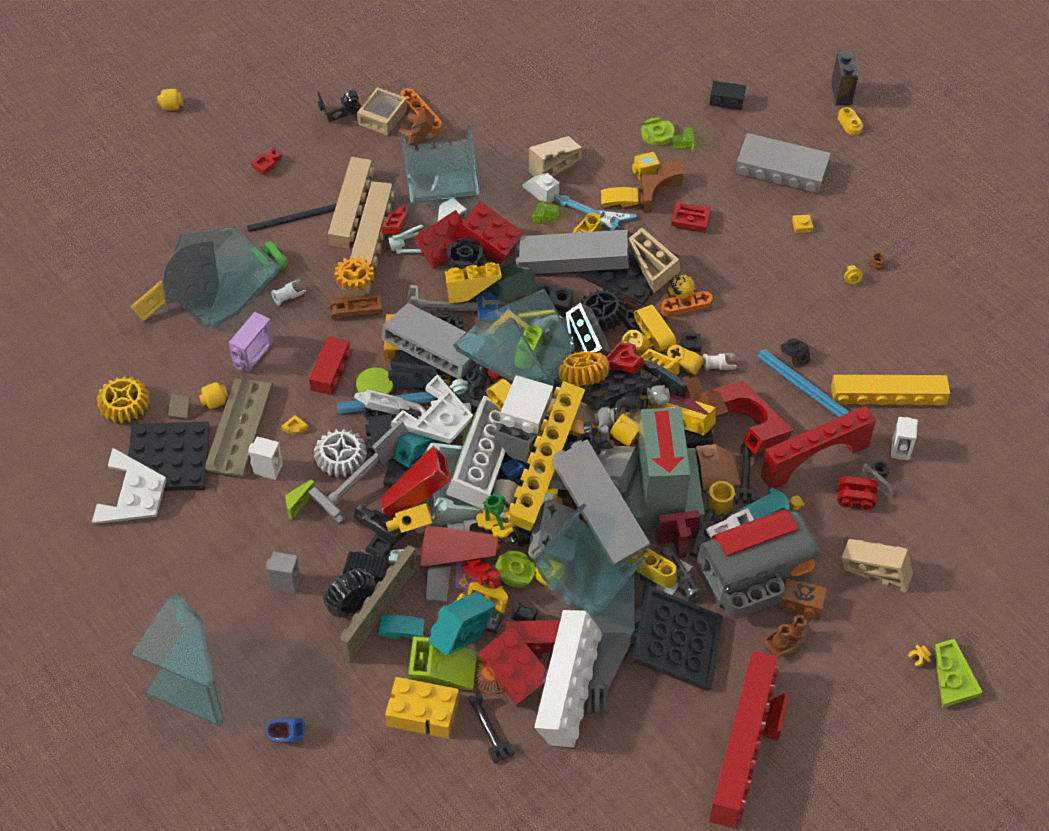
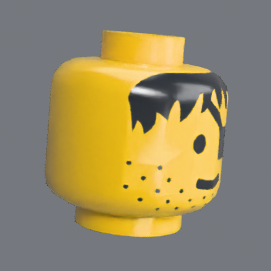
(681, 286)

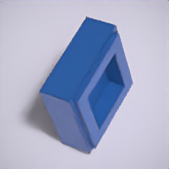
(512, 469)

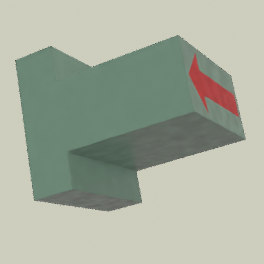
(666, 471)

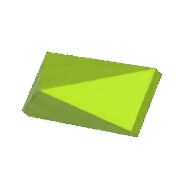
(298, 498)

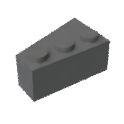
(586, 331)

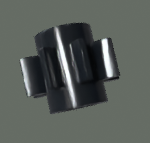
(520, 536)

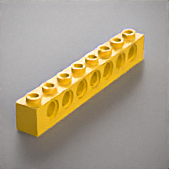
(526, 516)

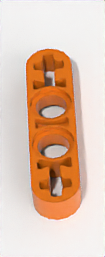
(416, 100)

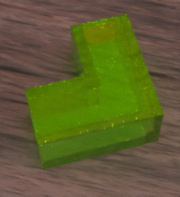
(684, 140)
(545, 210)

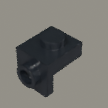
(797, 350)

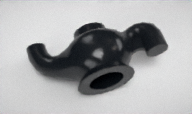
(477, 378)
(631, 402)

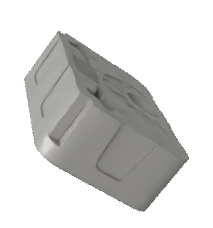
(548, 521)

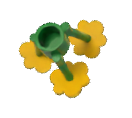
(491, 516)

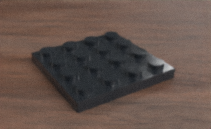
(625, 281)
(611, 389)
(173, 451)
(678, 638)

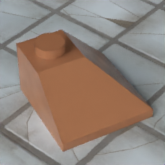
(716, 465)

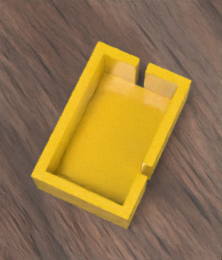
(420, 702)

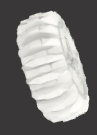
(345, 452)

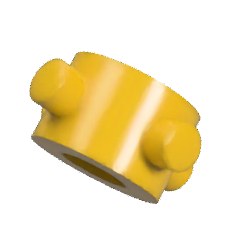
(796, 503)

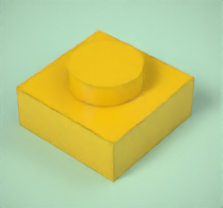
(802, 223)

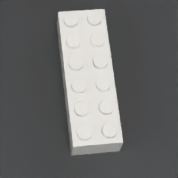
(479, 458)
(568, 679)

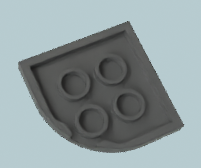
(190, 273)

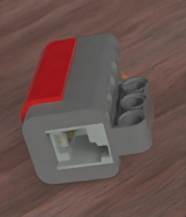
(755, 560)

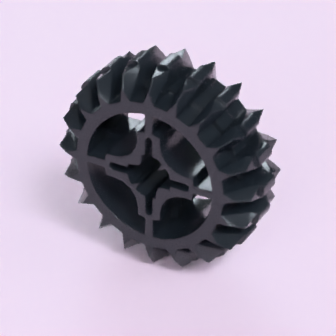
(613, 308)
(349, 592)

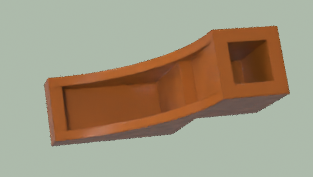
(667, 176)
(695, 392)

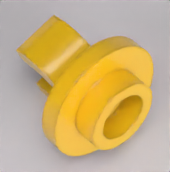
(853, 275)
(923, 654)

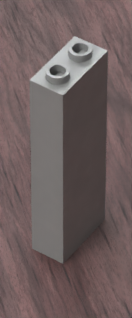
(574, 251)
(605, 509)

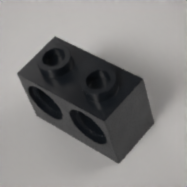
(561, 297)

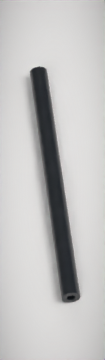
(289, 218)

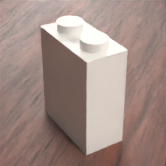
(526, 404)

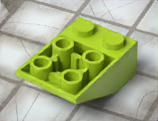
(437, 668)

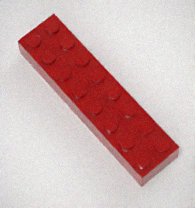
(744, 740)

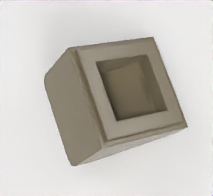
(179, 407)

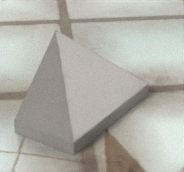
(438, 583)

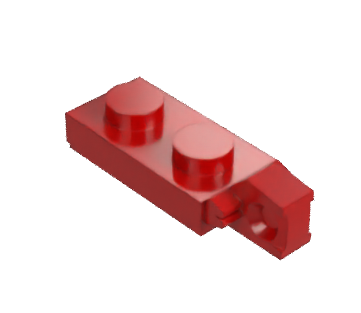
(395, 221)
(482, 572)

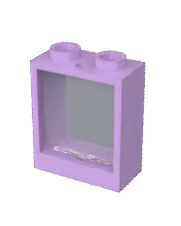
(251, 342)

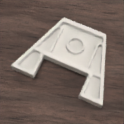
(443, 419)
(139, 493)

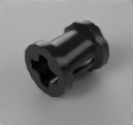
(523, 613)

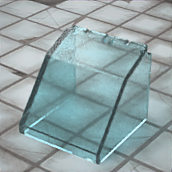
(440, 171)
(241, 275)
(501, 346)
(182, 651)

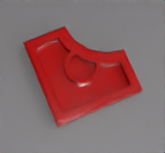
(624, 358)

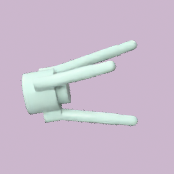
(397, 241)

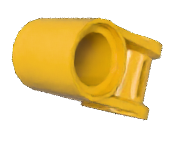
(590, 223)
(688, 360)

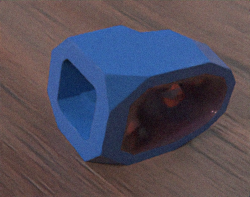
(286, 729)

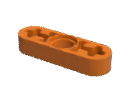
(681, 309)

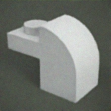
(734, 520)

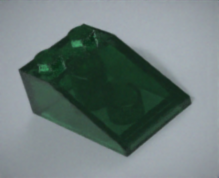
(514, 283)

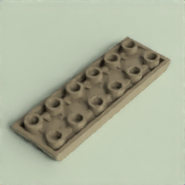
(238, 426)

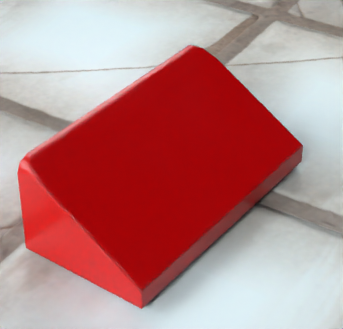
(776, 717)

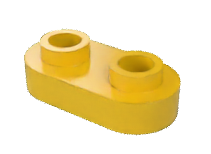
(850, 121)

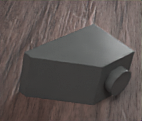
(515, 442)

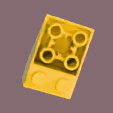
(468, 282)

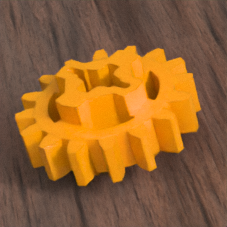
(354, 273)

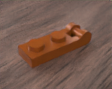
(355, 306)

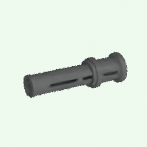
(685, 580)

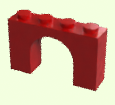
(771, 426)

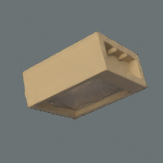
(382, 111)

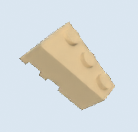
(553, 156)
(653, 259)
(878, 561)

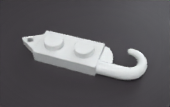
(387, 403)

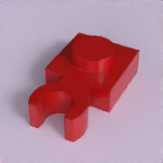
(265, 163)

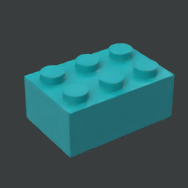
(461, 623)

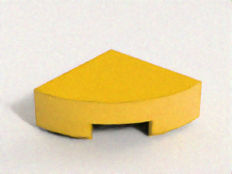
(294, 426)

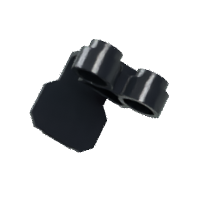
(349, 103)

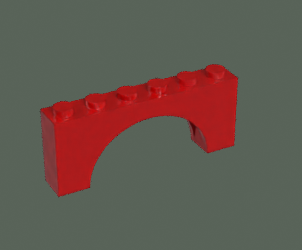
(784, 458)

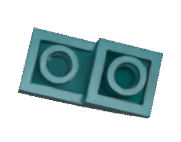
(397, 625)

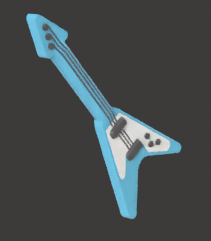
(608, 219)

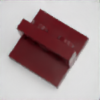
(678, 529)

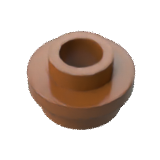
(877, 260)

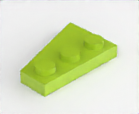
(954, 674)

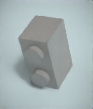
(283, 572)

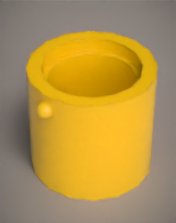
(637, 338)
(625, 430)
(721, 497)

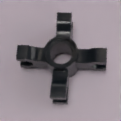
(597, 443)

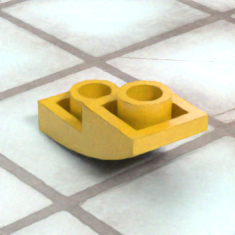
(620, 195)

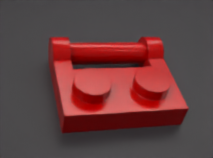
(690, 216)

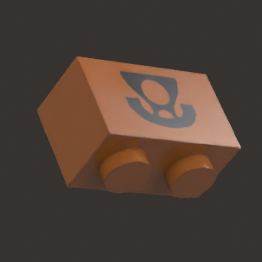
(803, 598)

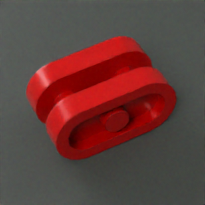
(857, 492)

